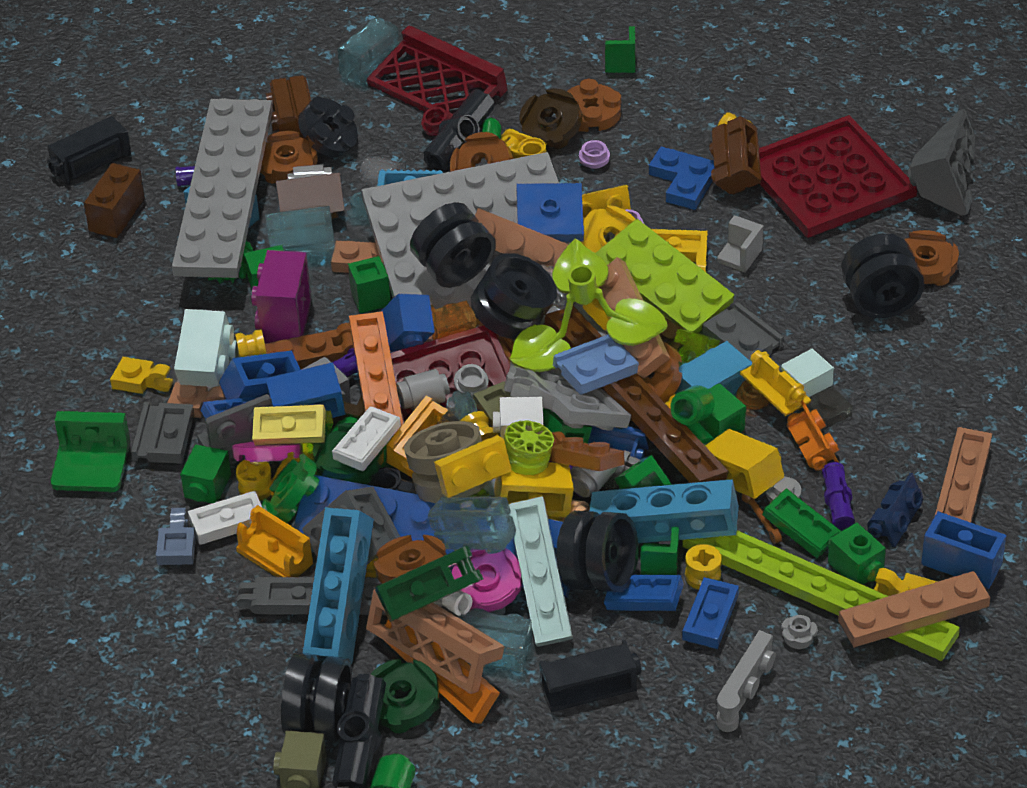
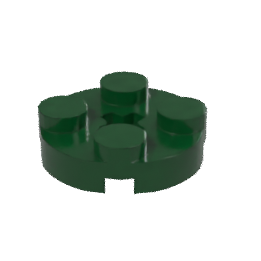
(333, 469)
(421, 700)

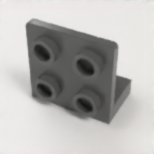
(232, 426)
(366, 501)

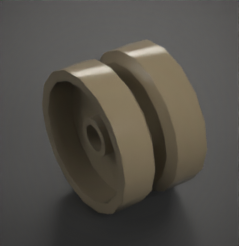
(432, 445)

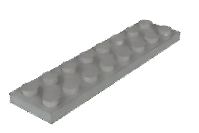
(223, 189)

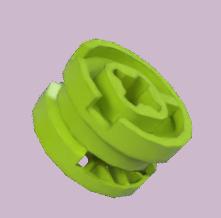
(527, 450)

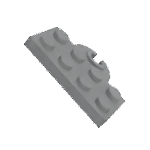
(559, 396)

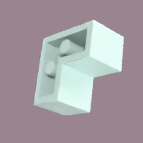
(204, 348)

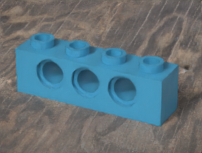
(695, 508)
(338, 583)

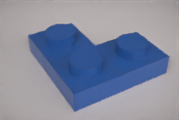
(689, 175)

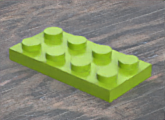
(667, 277)

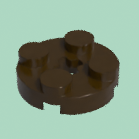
(563, 128)

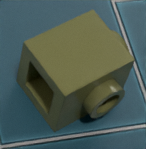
(301, 760)

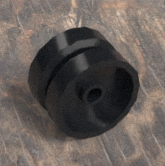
(452, 244)
(882, 276)
(513, 295)
(597, 551)
(315, 694)

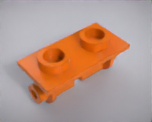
(808, 426)

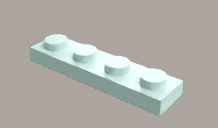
(540, 572)

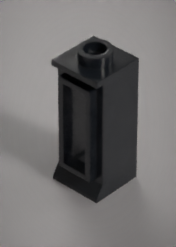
(88, 149)
(589, 676)

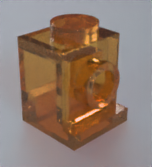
(453, 319)

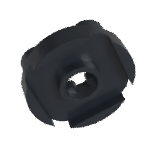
(338, 117)

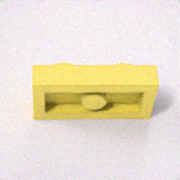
(289, 424)

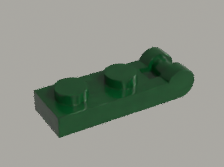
(427, 584)

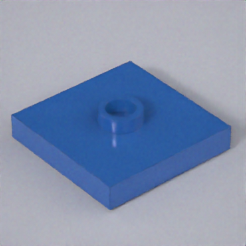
(551, 209)

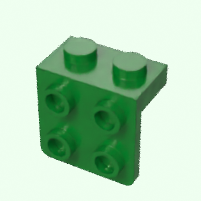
(90, 451)

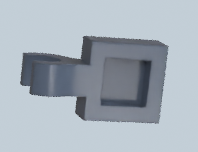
(176, 543)

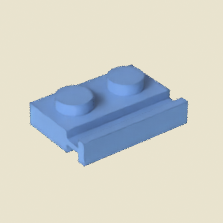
(595, 364)

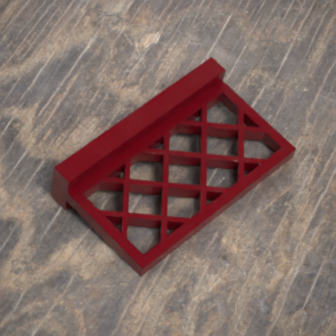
(450, 61)

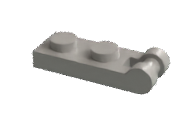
(744, 681)

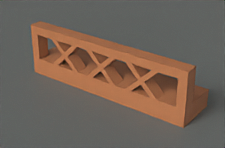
(450, 632)

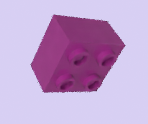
(282, 295)

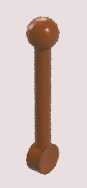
(774, 534)

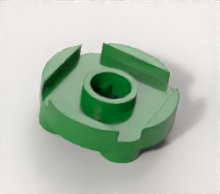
(290, 486)

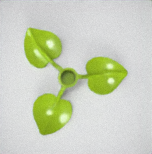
(580, 275)

